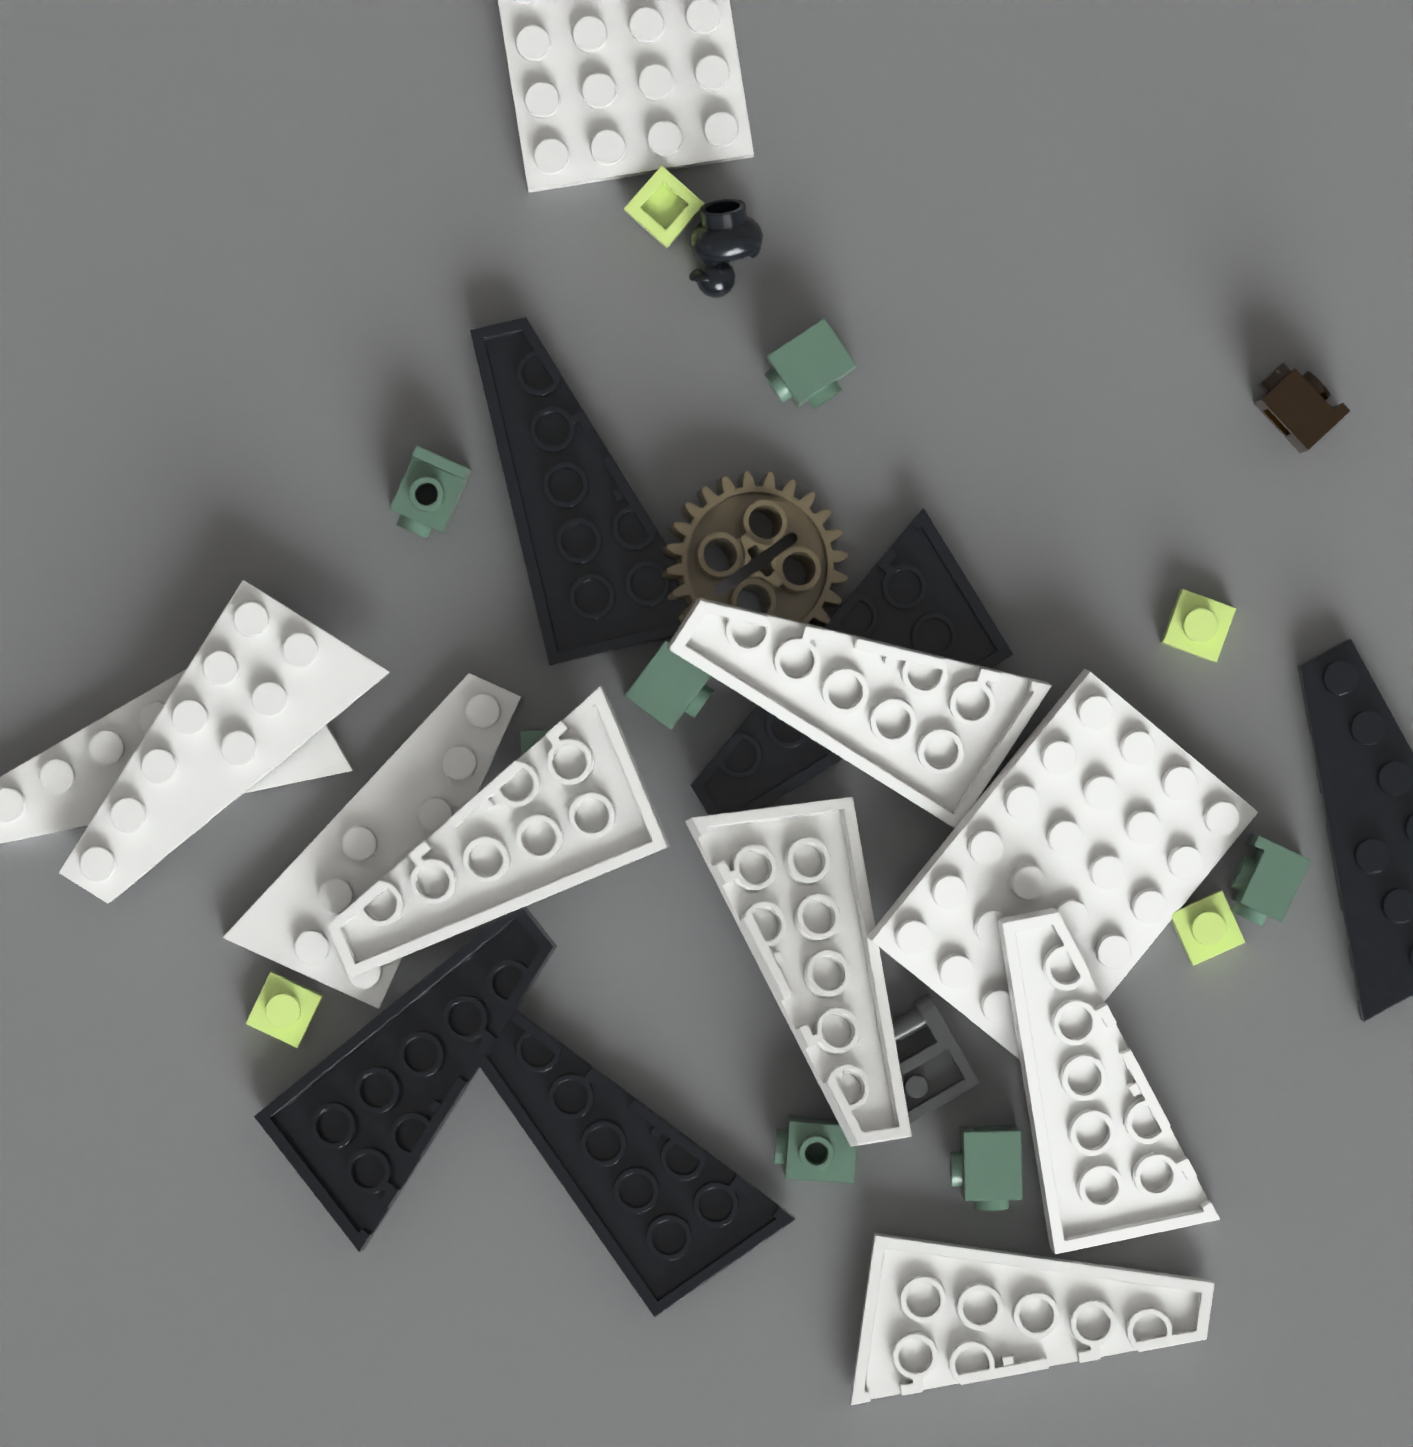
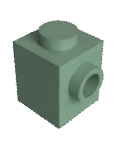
(809, 366)
(670, 687)
(815, 1151)
(988, 1166)

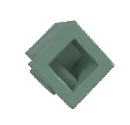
(450, 482)
(1267, 881)

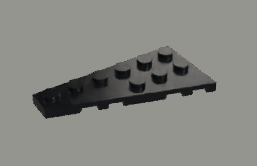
(578, 521)
(907, 600)
(1369, 817)
(385, 1093)
(641, 1183)

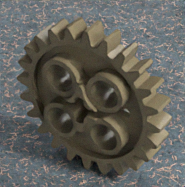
(726, 524)

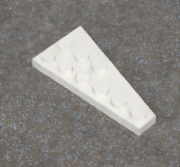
(893, 711)
(234, 716)
(72, 779)
(533, 831)
(373, 833)
(806, 915)
(1095, 1124)
(984, 1314)

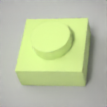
(664, 207)
(1198, 625)
(1207, 927)
(284, 1009)

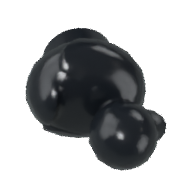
(722, 237)

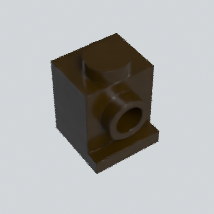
(1298, 406)

